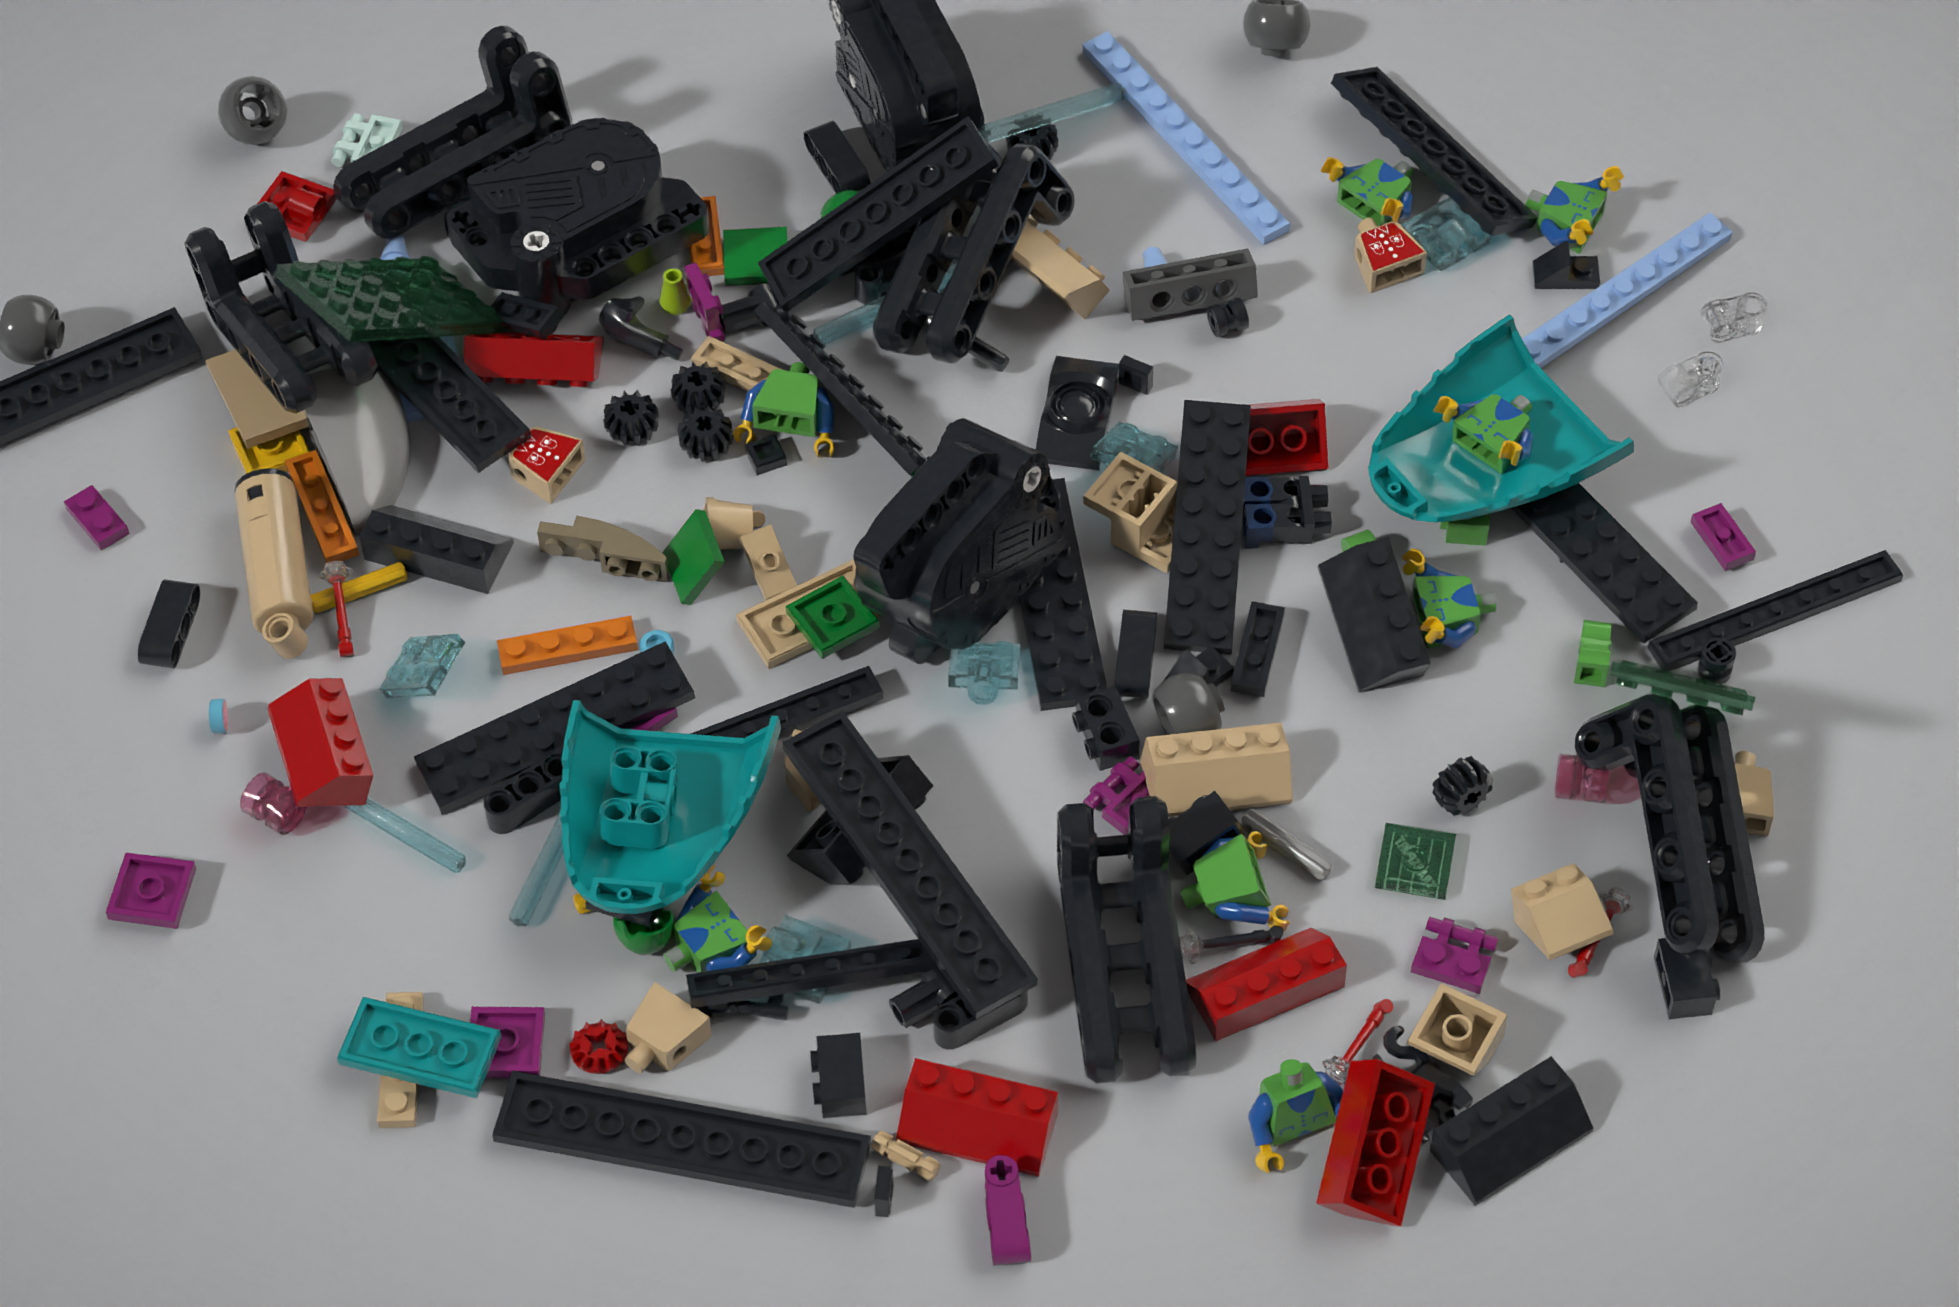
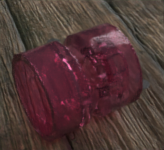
(1577, 780)
(271, 801)

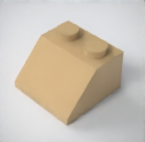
(1560, 911)
(1459, 1030)

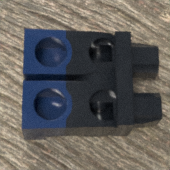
(1283, 510)

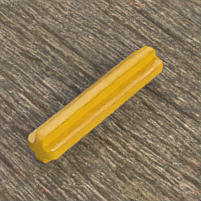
(360, 586)

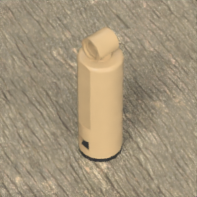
(274, 559)

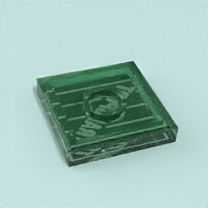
(1415, 861)

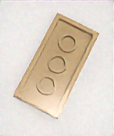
(250, 403)
(773, 631)

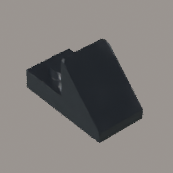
(1561, 271)
(1207, 664)

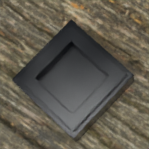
(1135, 374)
(766, 454)
(883, 1191)

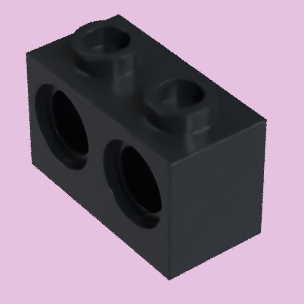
(1110, 727)

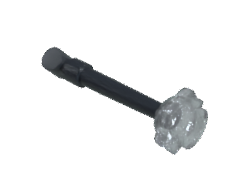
(1193, 945)

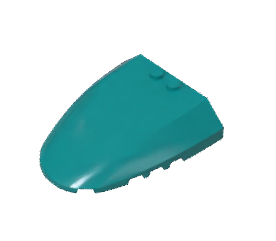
(1435, 480)
(713, 795)

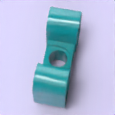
(646, 819)

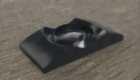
(1076, 411)

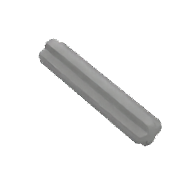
(1287, 844)

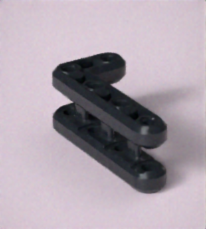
(431, 164)
(1007, 195)
(244, 321)
(1690, 819)
(1156, 952)

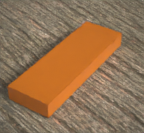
(708, 251)

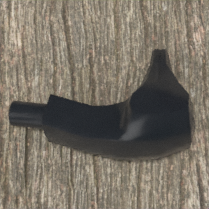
(621, 324)

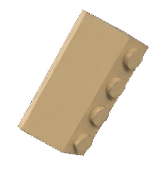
(1059, 269)
(1240, 763)

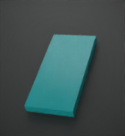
(419, 1047)

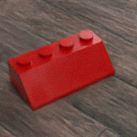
(529, 357)
(1287, 437)
(321, 744)
(1267, 982)
(976, 1116)
(1375, 1142)

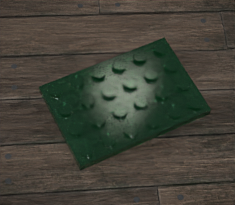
(389, 298)
(1696, 690)

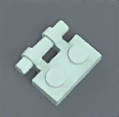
(373, 135)

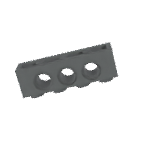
(1175, 278)

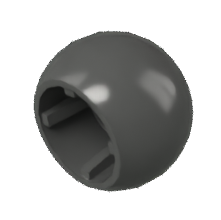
(1276, 25)
(231, 110)
(30, 329)
(1187, 704)

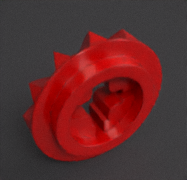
(601, 1060)

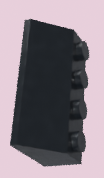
(434, 547)
(1374, 615)
(825, 848)
(1511, 1131)

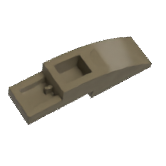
(615, 547)

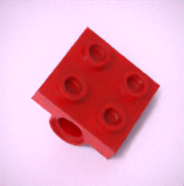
(300, 203)

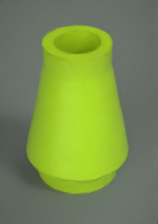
(674, 293)

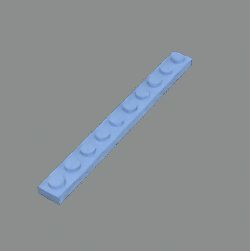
(1186, 138)
(1626, 289)

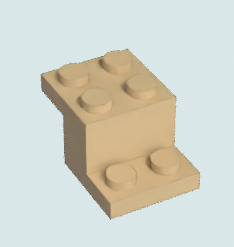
(1139, 509)

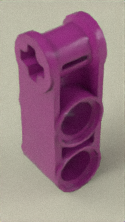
(1006, 1212)

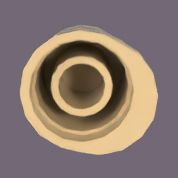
(731, 521)

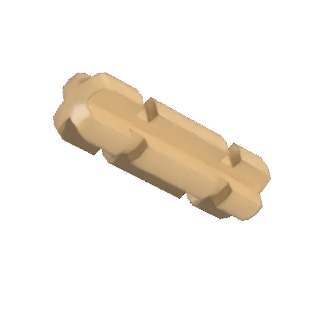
(905, 1155)

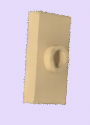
(767, 561)

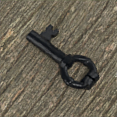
(771, 1009)

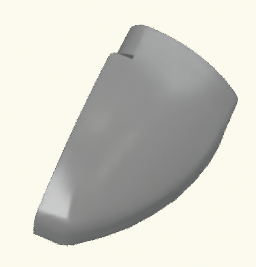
(360, 442)

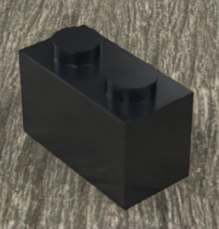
(1200, 827)
(1686, 982)
(840, 1075)

